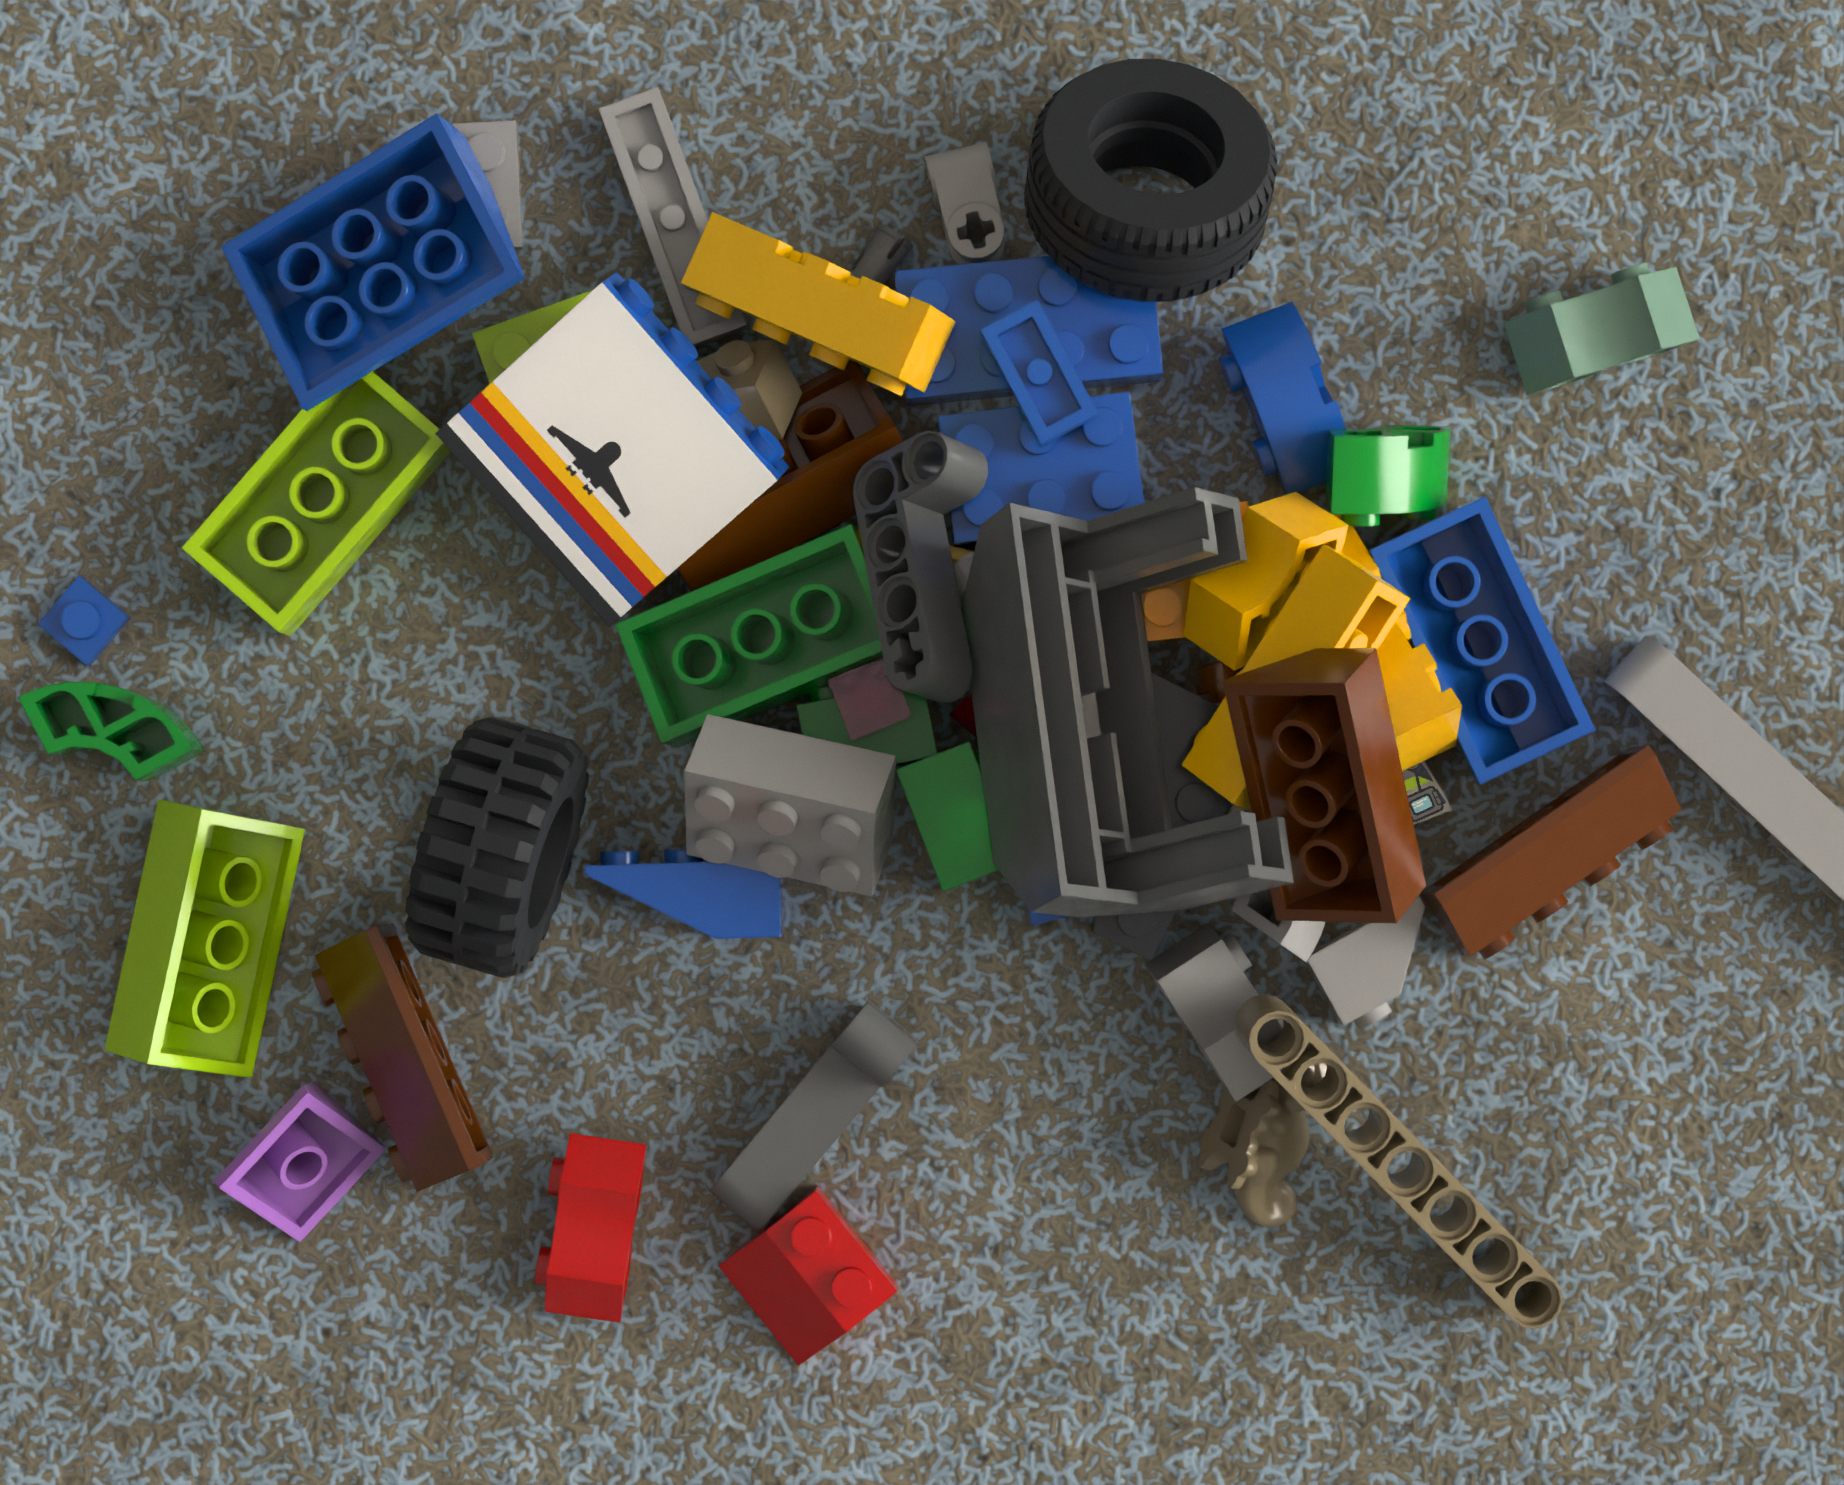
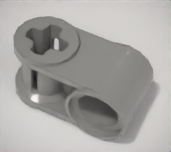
(967, 197)

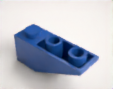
(705, 895)

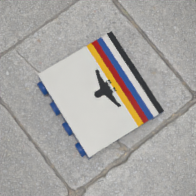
(614, 448)

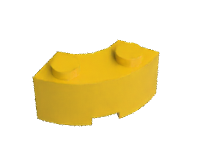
(1236, 603)

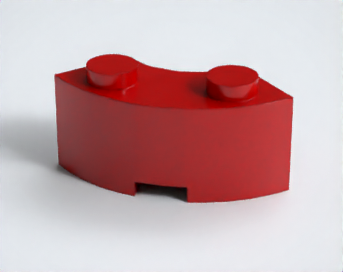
(593, 1228)

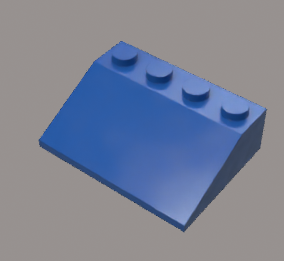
(375, 260)

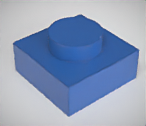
(84, 620)

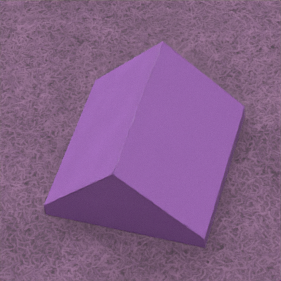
(301, 1162)

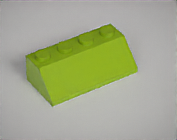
(204, 940)

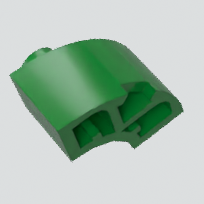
(1387, 472)
(112, 720)

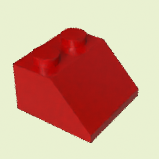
(809, 1276)

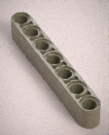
(1418, 1184)

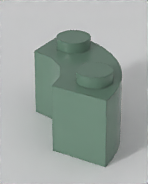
(1601, 329)

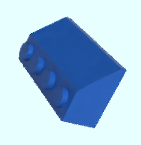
(1485, 639)

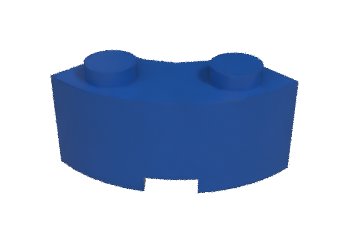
(1286, 394)

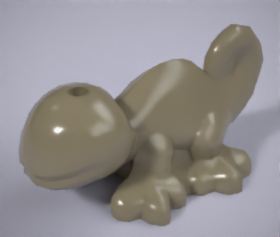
(1262, 1143)

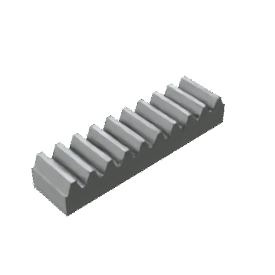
(665, 205)

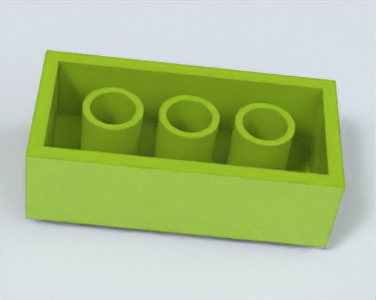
(318, 500)

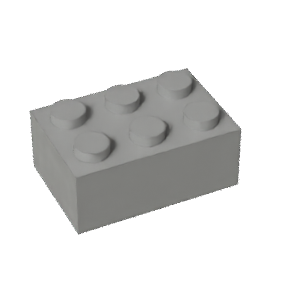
(789, 805)

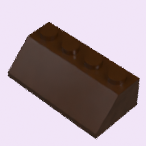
(825, 445)
(1328, 762)
(1553, 851)
(402, 1057)

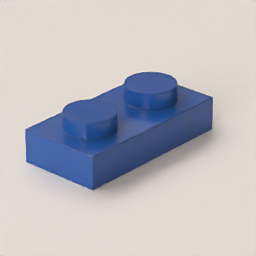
(1039, 372)

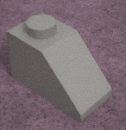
(1366, 967)

